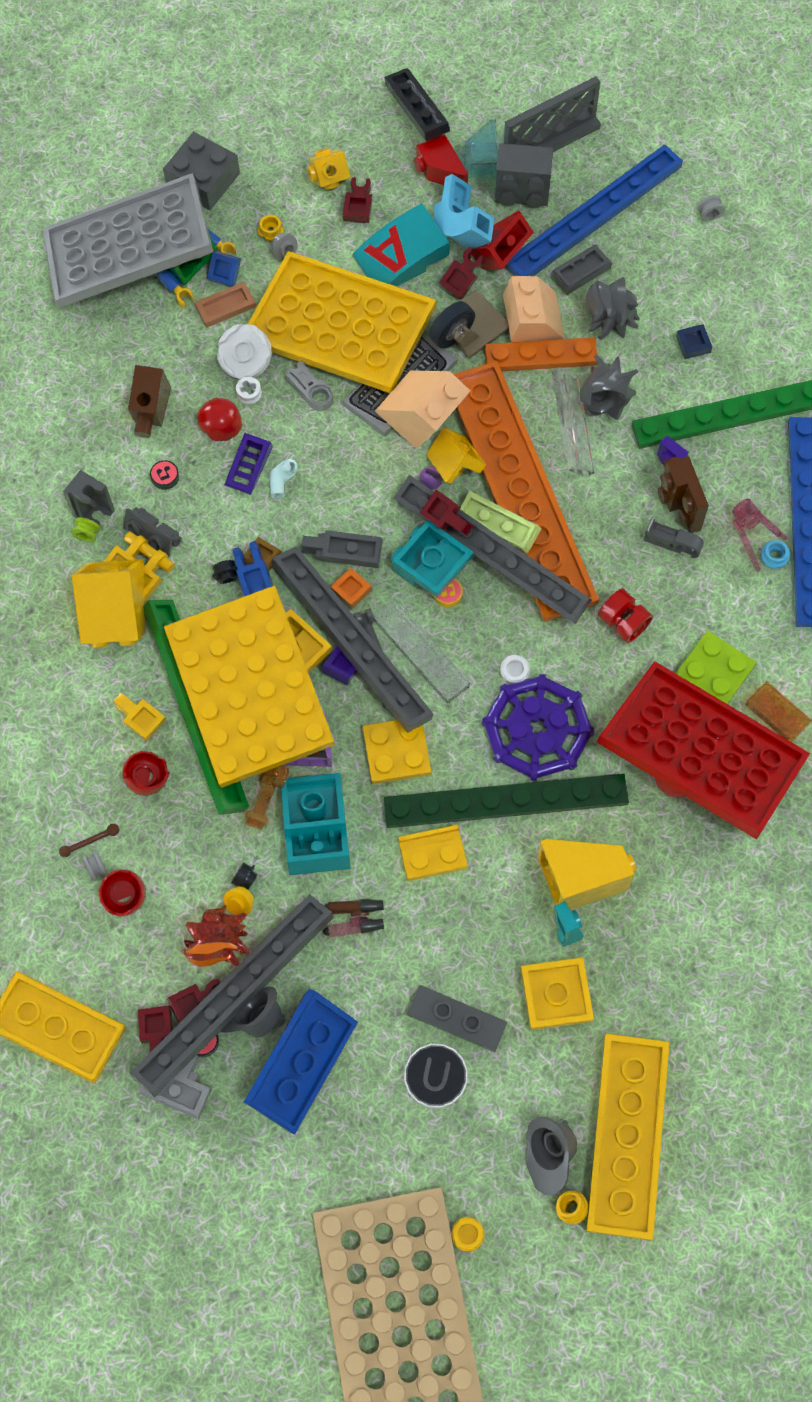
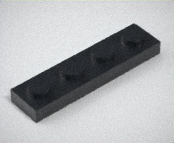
(417, 104)

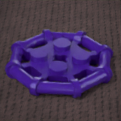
(543, 743)

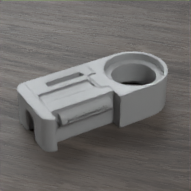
(307, 386)

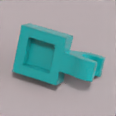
(568, 923)

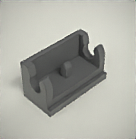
(88, 495)

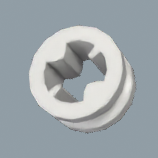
(253, 384)

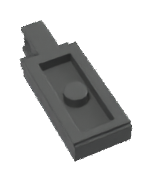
(344, 548)

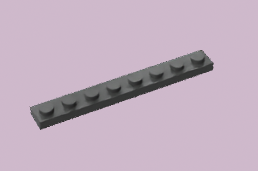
(504, 557)
(352, 639)
(231, 996)

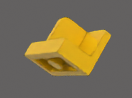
(453, 454)

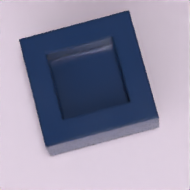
(694, 341)

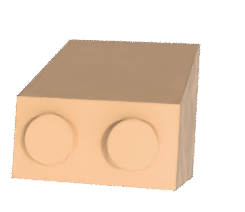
(422, 403)

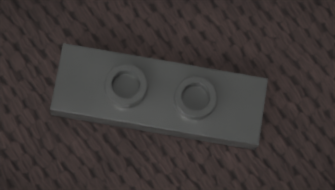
(457, 1018)

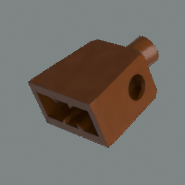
(148, 399)

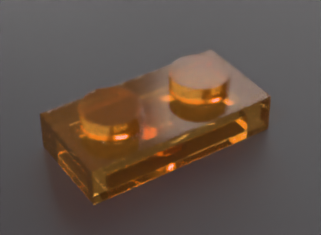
(778, 712)

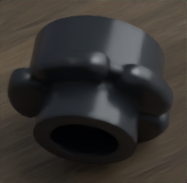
(225, 571)
(244, 876)

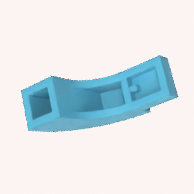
(457, 221)

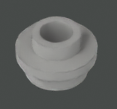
(282, 244)

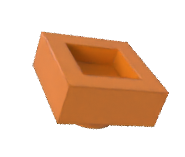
(351, 588)

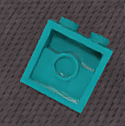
(430, 558)

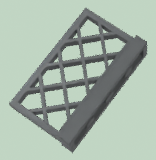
(565, 126)

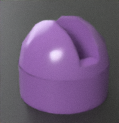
(429, 480)

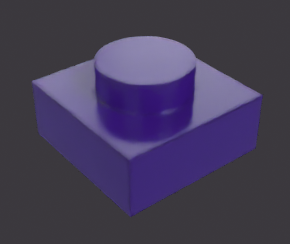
(669, 448)
(339, 667)

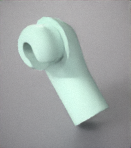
(280, 475)

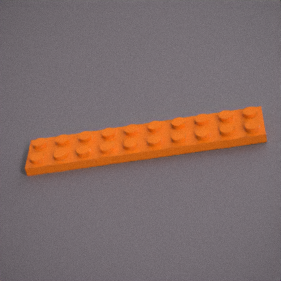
(517, 476)

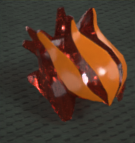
(215, 938)

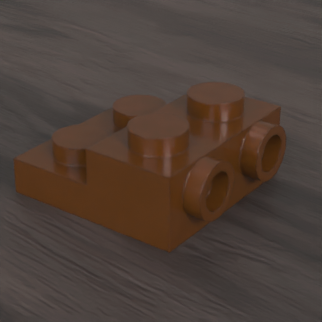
(683, 492)

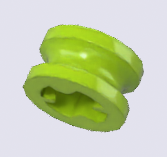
(85, 529)

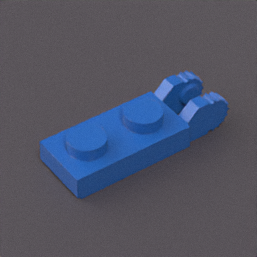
(253, 576)

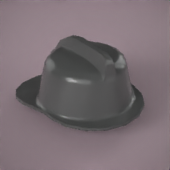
(258, 1016)
(549, 1151)

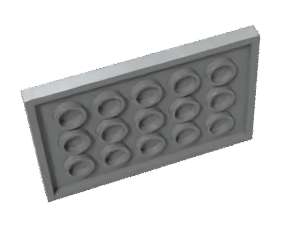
(126, 240)

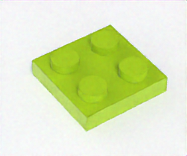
(716, 667)

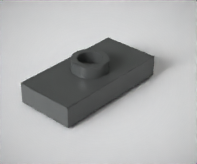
(581, 269)

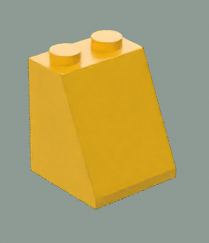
(110, 602)
(584, 870)

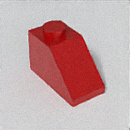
(438, 160)
(506, 240)

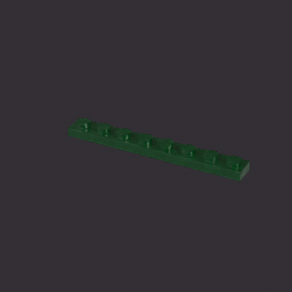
(505, 800)

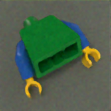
(183, 273)

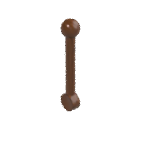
(112, 830)

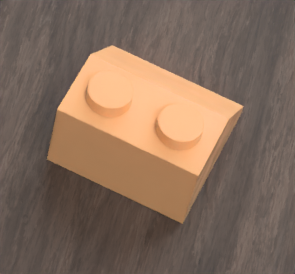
(532, 310)

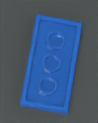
(301, 1061)

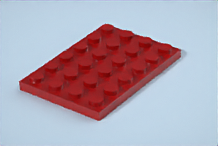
(704, 749)

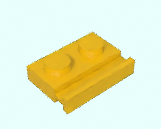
(432, 852)

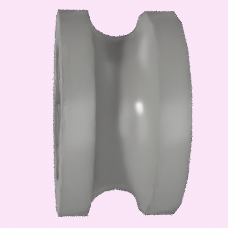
(711, 208)
(94, 865)

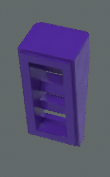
(254, 442)

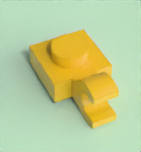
(140, 718)

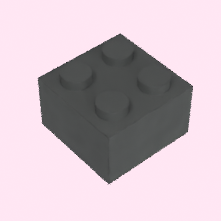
(211, 165)
(523, 175)

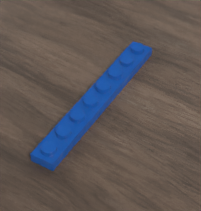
(594, 212)
(801, 503)

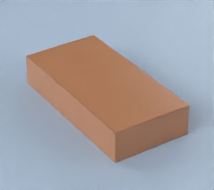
(225, 304)

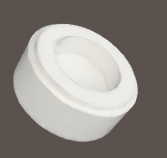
(514, 669)

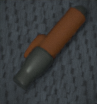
(355, 908)

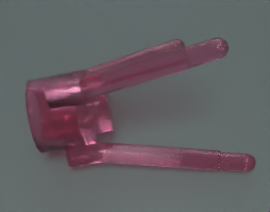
(749, 515)

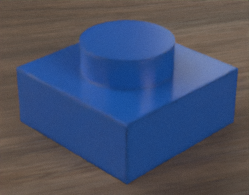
(224, 268)

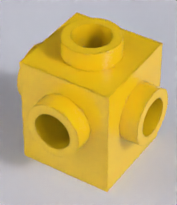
(336, 172)

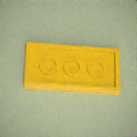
(58, 1027)

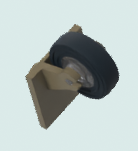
(468, 325)

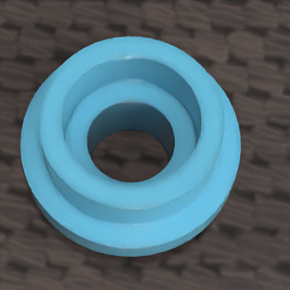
(775, 546)

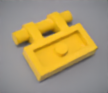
(157, 560)

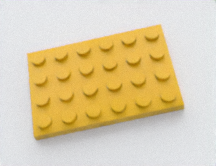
(342, 321)
(248, 686)

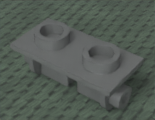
(144, 524)

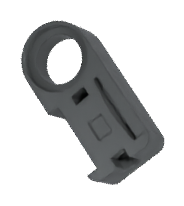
(673, 539)

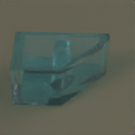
(481, 152)

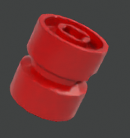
(618, 608)

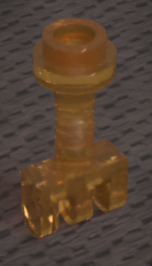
(271, 779)

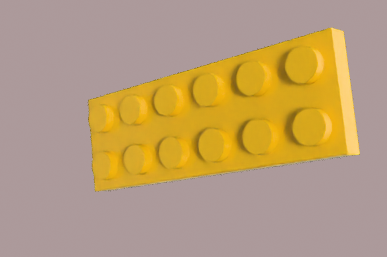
(628, 1137)

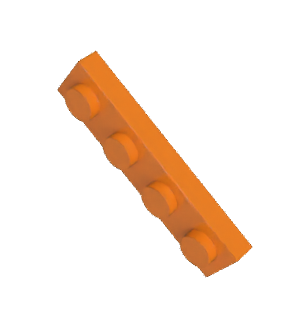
(543, 354)

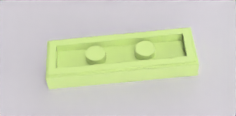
(501, 521)

